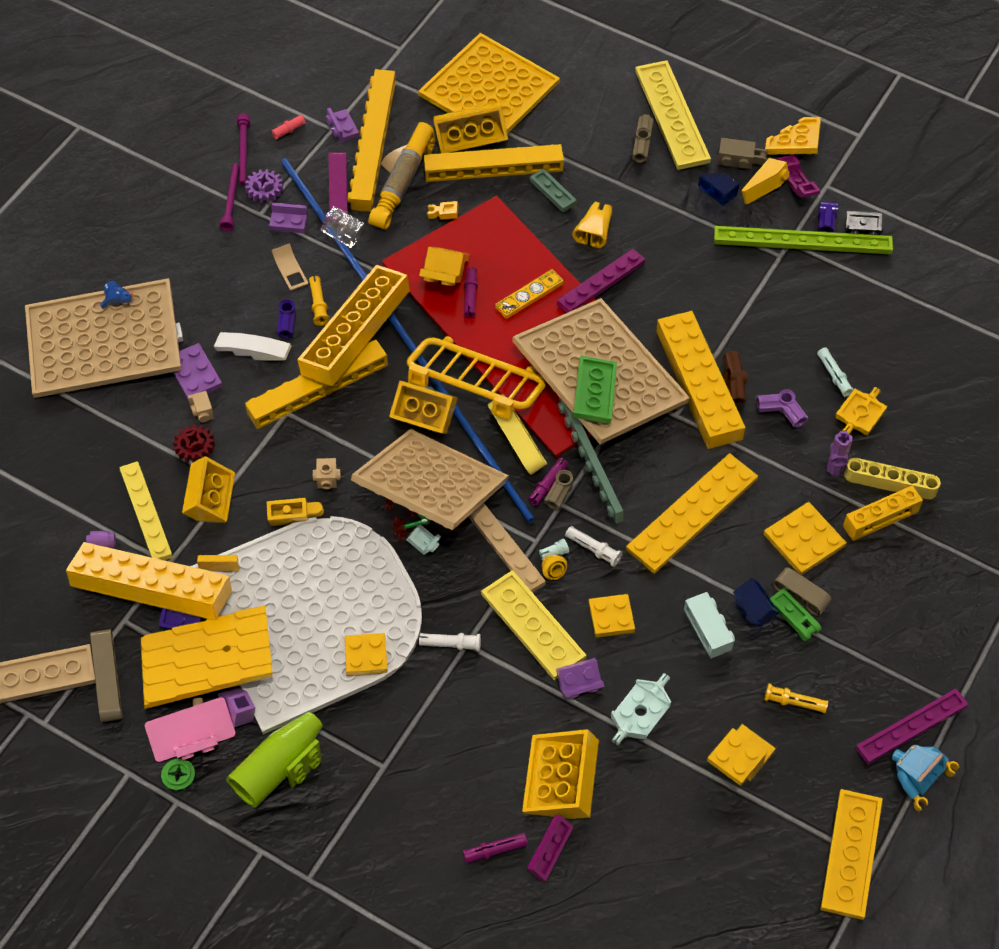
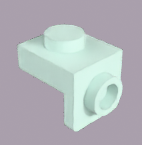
(423, 540)

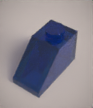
(719, 186)

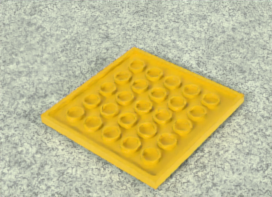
(488, 75)

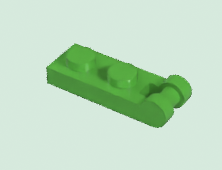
(795, 614)

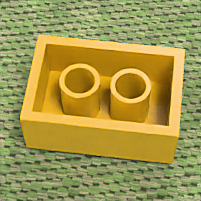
(423, 407)

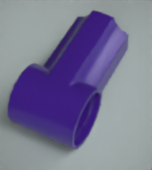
(827, 214)
(286, 319)

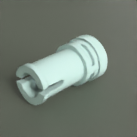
(559, 548)

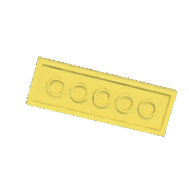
(532, 623)

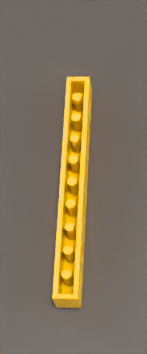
(372, 141)

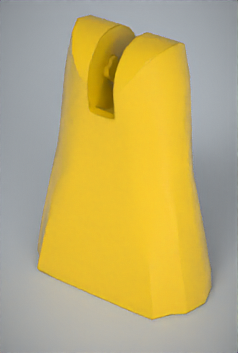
(595, 225)

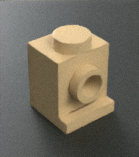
(201, 406)

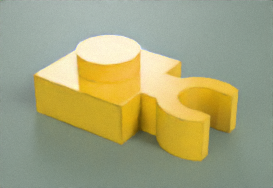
(446, 210)

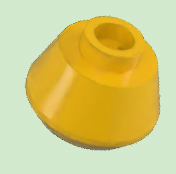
(554, 567)

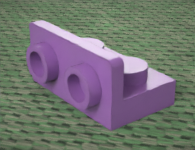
(342, 125)
(288, 218)
(579, 678)

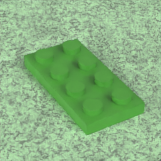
(595, 389)

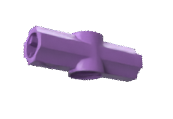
(839, 453)

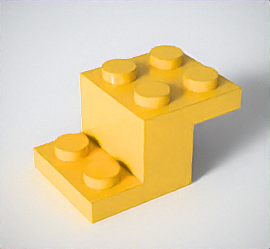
(444, 266)
(741, 754)

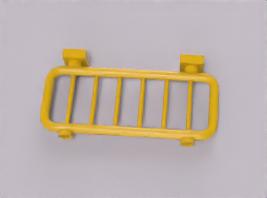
(502, 405)

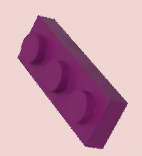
(550, 847)

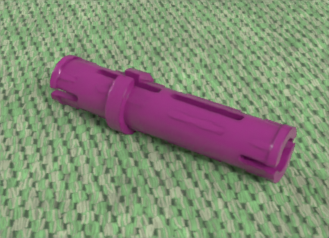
(470, 292)
(544, 486)
(494, 848)

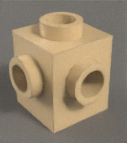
(326, 473)

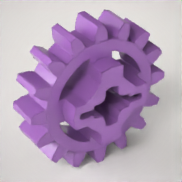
(264, 186)

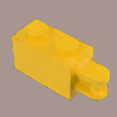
(291, 511)

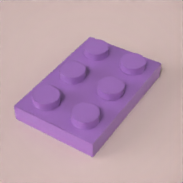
(196, 372)

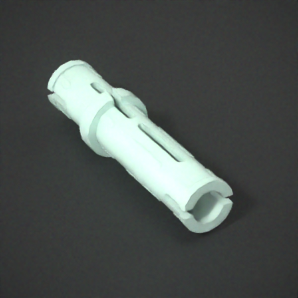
(835, 372)

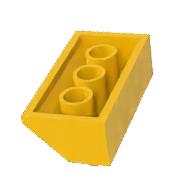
(470, 128)

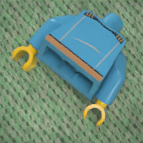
(920, 769)

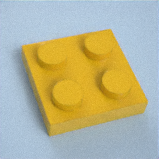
(611, 615)
(366, 654)

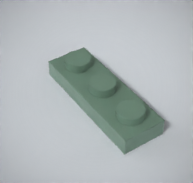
(553, 190)

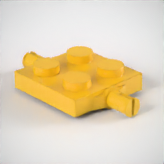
(861, 411)

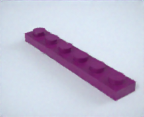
(601, 281)
(911, 726)

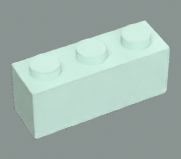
(709, 625)

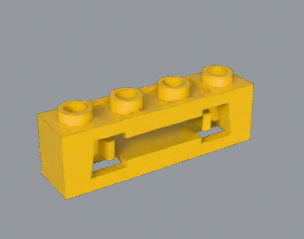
(882, 513)

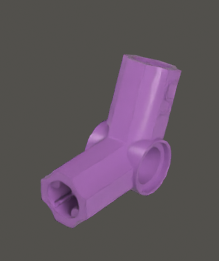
(777, 402)

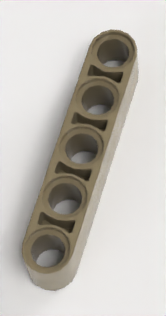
(106, 675)

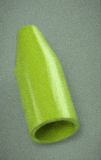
(283, 754)

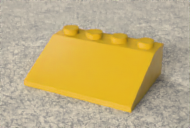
(561, 774)

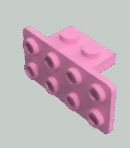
(190, 730)

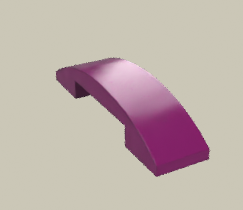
(797, 180)

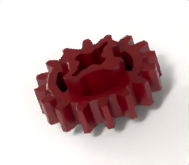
(194, 443)

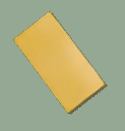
(218, 562)

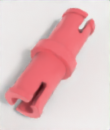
(288, 127)

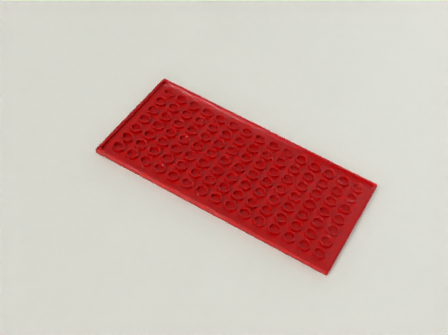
(505, 261)

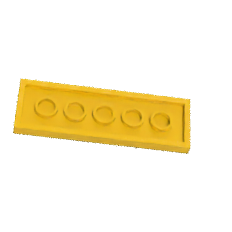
(851, 854)

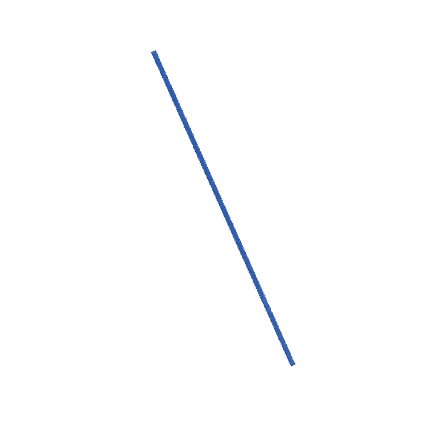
(421, 360)

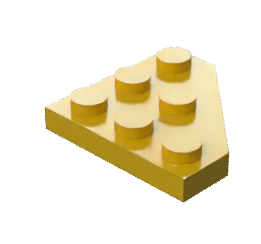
(796, 139)

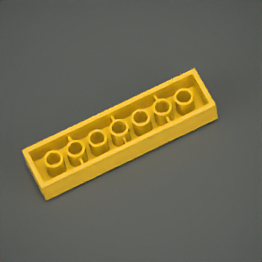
(353, 325)
(700, 379)
(149, 581)

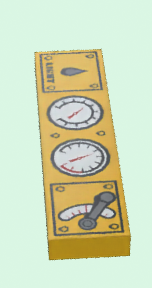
(529, 294)

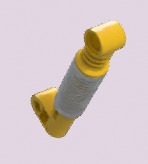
(402, 174)

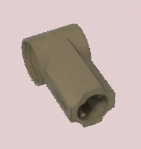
(559, 490)

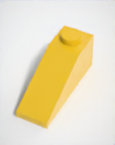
(767, 179)

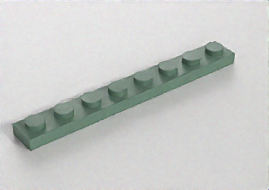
(592, 463)

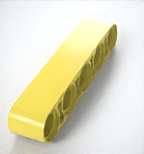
(521, 441)
(884, 473)

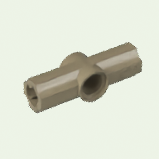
(642, 138)

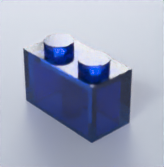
(755, 602)

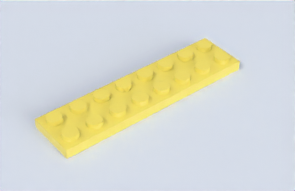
(672, 115)

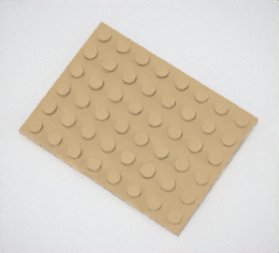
(595, 331)
(84, 346)

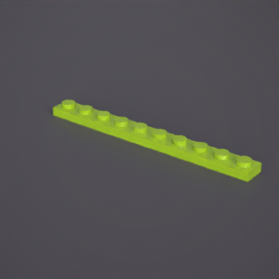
(803, 240)

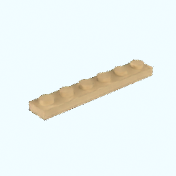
(506, 547)

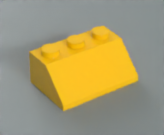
(208, 491)

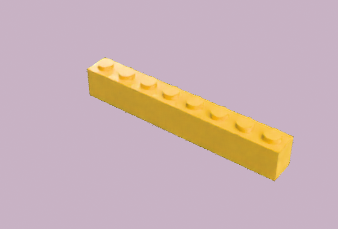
(493, 163)
(303, 390)

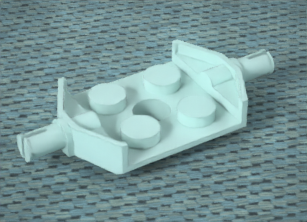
(644, 695)

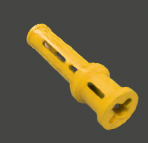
(318, 307)
(820, 705)

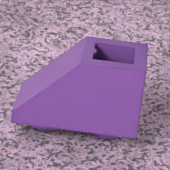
(239, 705)

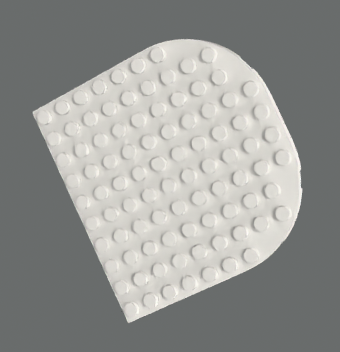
(317, 588)

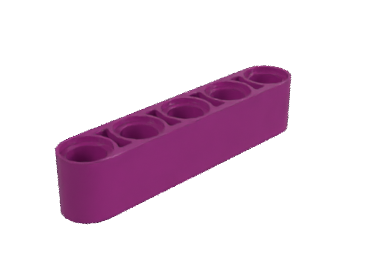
(338, 181)

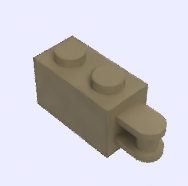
(740, 153)

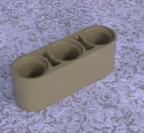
(803, 591)

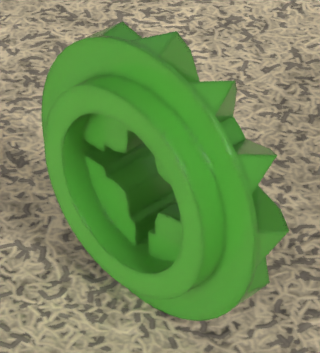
(172, 768)

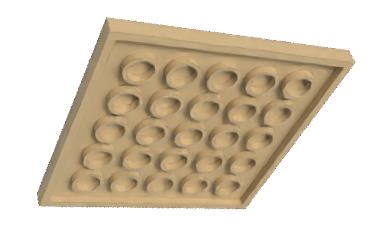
(430, 479)

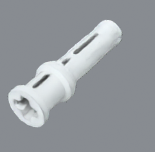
(601, 550)
(457, 641)

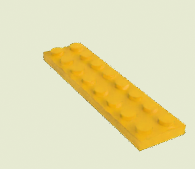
(691, 513)

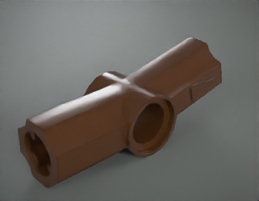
(735, 377)

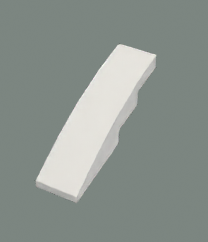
(251, 345)

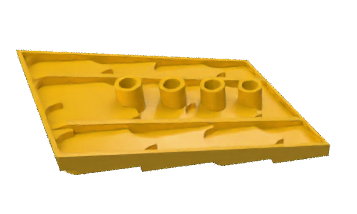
(205, 656)

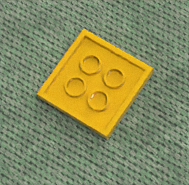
(804, 538)

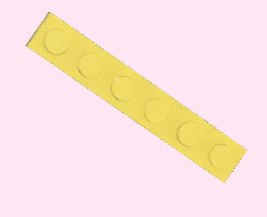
(145, 511)

